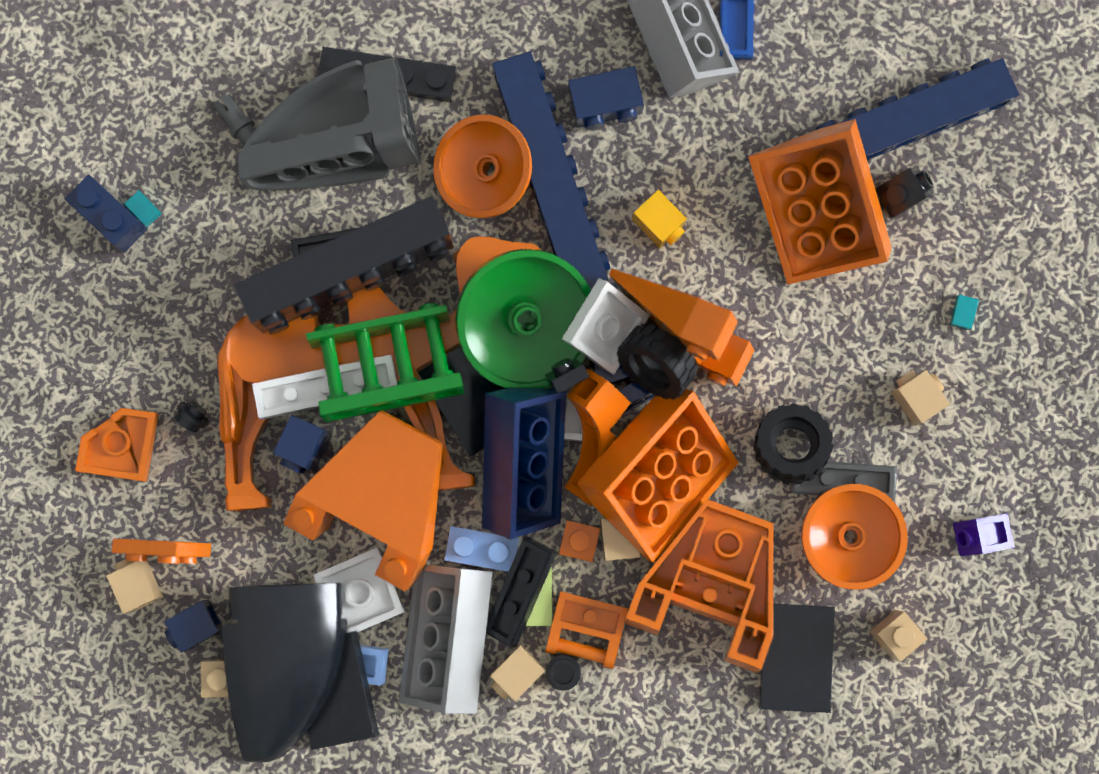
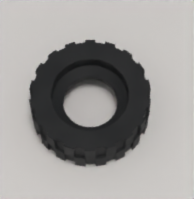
(657, 361)
(798, 418)

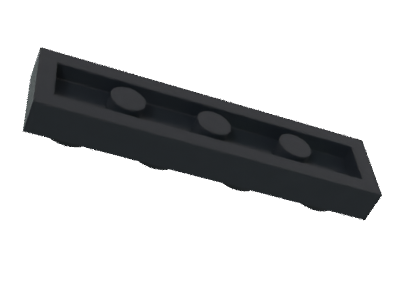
(420, 77)

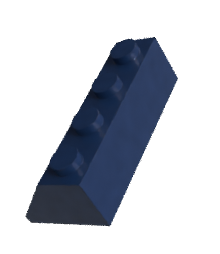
(523, 460)

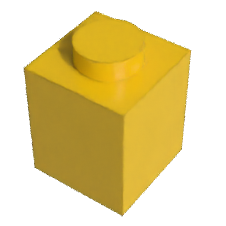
(660, 220)

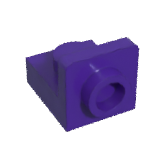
(983, 535)

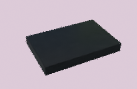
(465, 411)
(799, 660)
(349, 708)

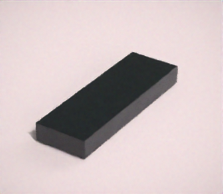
(520, 591)

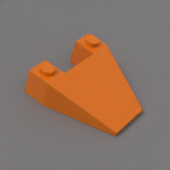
(696, 323)
(383, 486)
(719, 571)

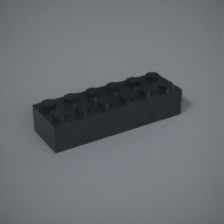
(345, 266)

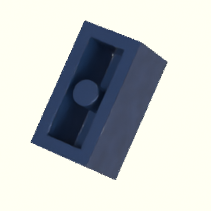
(606, 98)
(106, 213)
(302, 445)

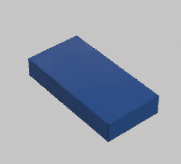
(737, 27)

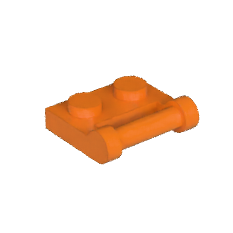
(589, 618)

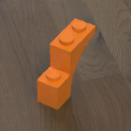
(599, 409)

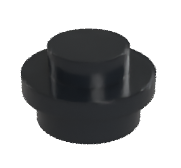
(191, 416)
(563, 672)

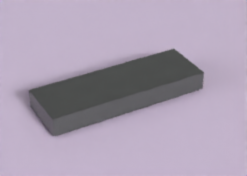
(842, 473)

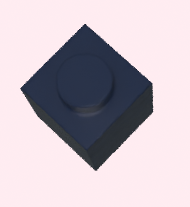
(193, 626)

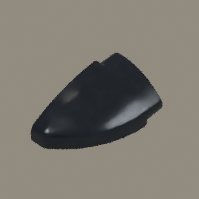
(280, 662)

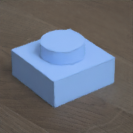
(375, 663)

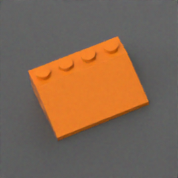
(821, 203)
(659, 472)

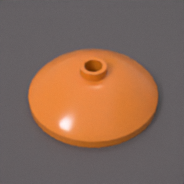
(463, 164)
(878, 532)

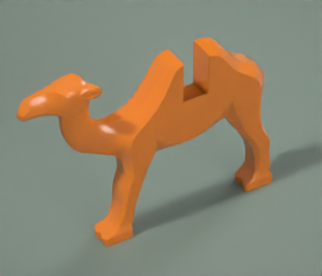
(257, 357)

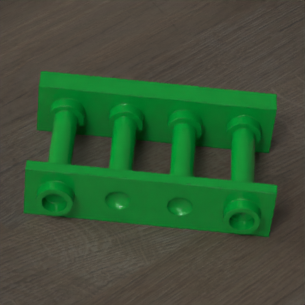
(408, 389)

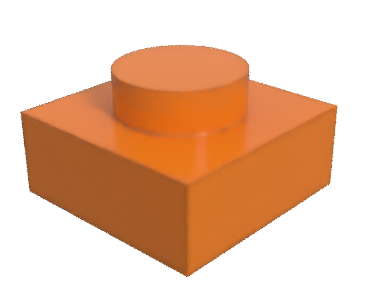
(579, 541)

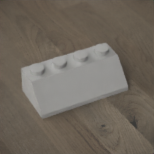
(684, 43)
(446, 639)

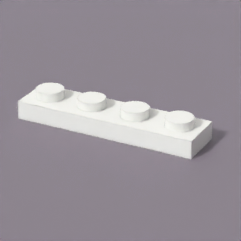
(304, 390)

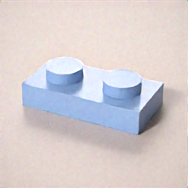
(480, 549)

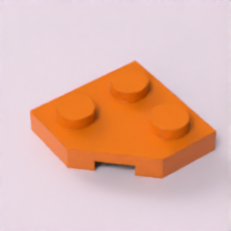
(120, 446)
(167, 551)

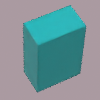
(143, 208)
(964, 312)

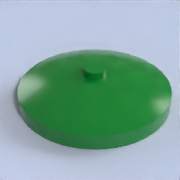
(517, 315)

